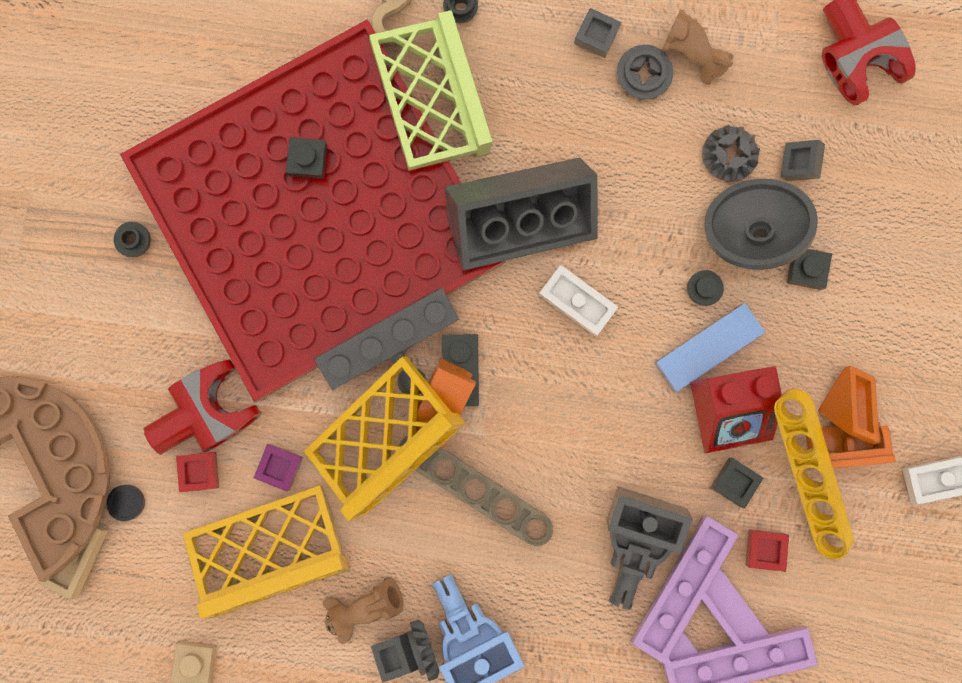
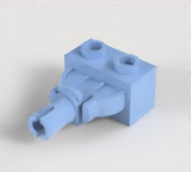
(476, 648)

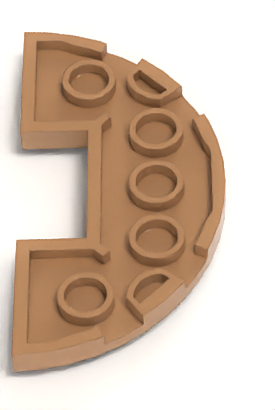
(67, 466)

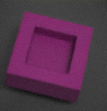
(278, 467)

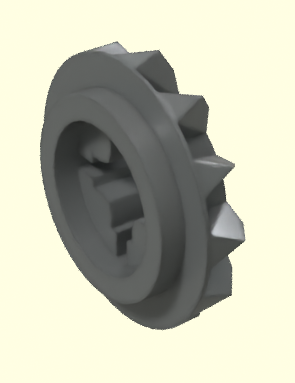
(658, 65)
(716, 158)
(422, 650)

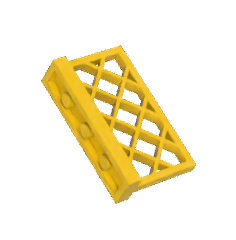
(403, 461)
(272, 583)

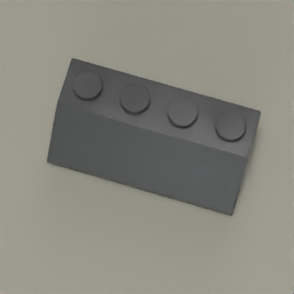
(523, 212)

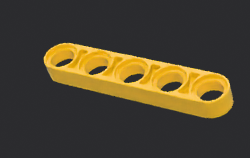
(819, 459)

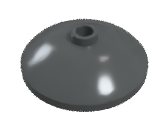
(765, 210)

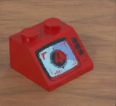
(737, 408)

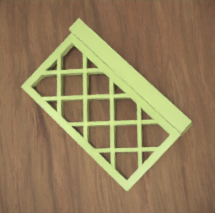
(461, 91)

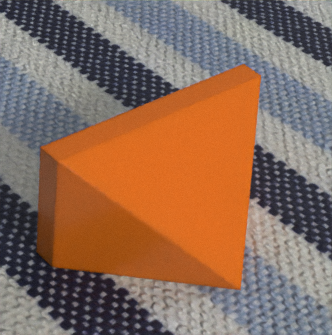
(853, 405)

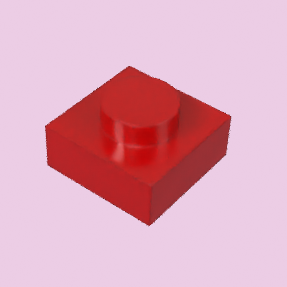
(197, 472)
(767, 550)

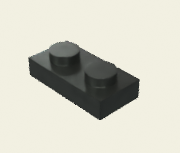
(463, 352)

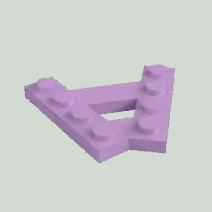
(696, 578)

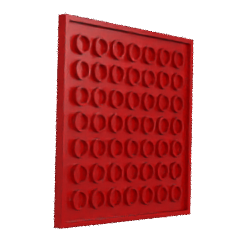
(298, 258)

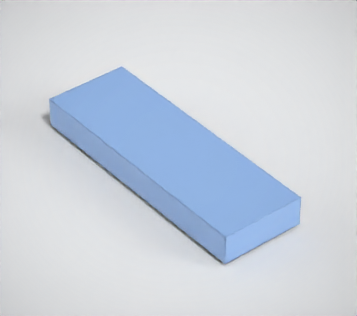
(709, 347)

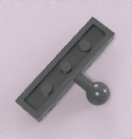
(387, 340)

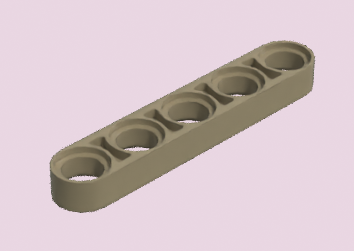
(486, 504)

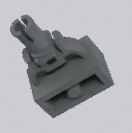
(644, 533)

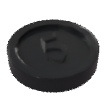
(125, 502)

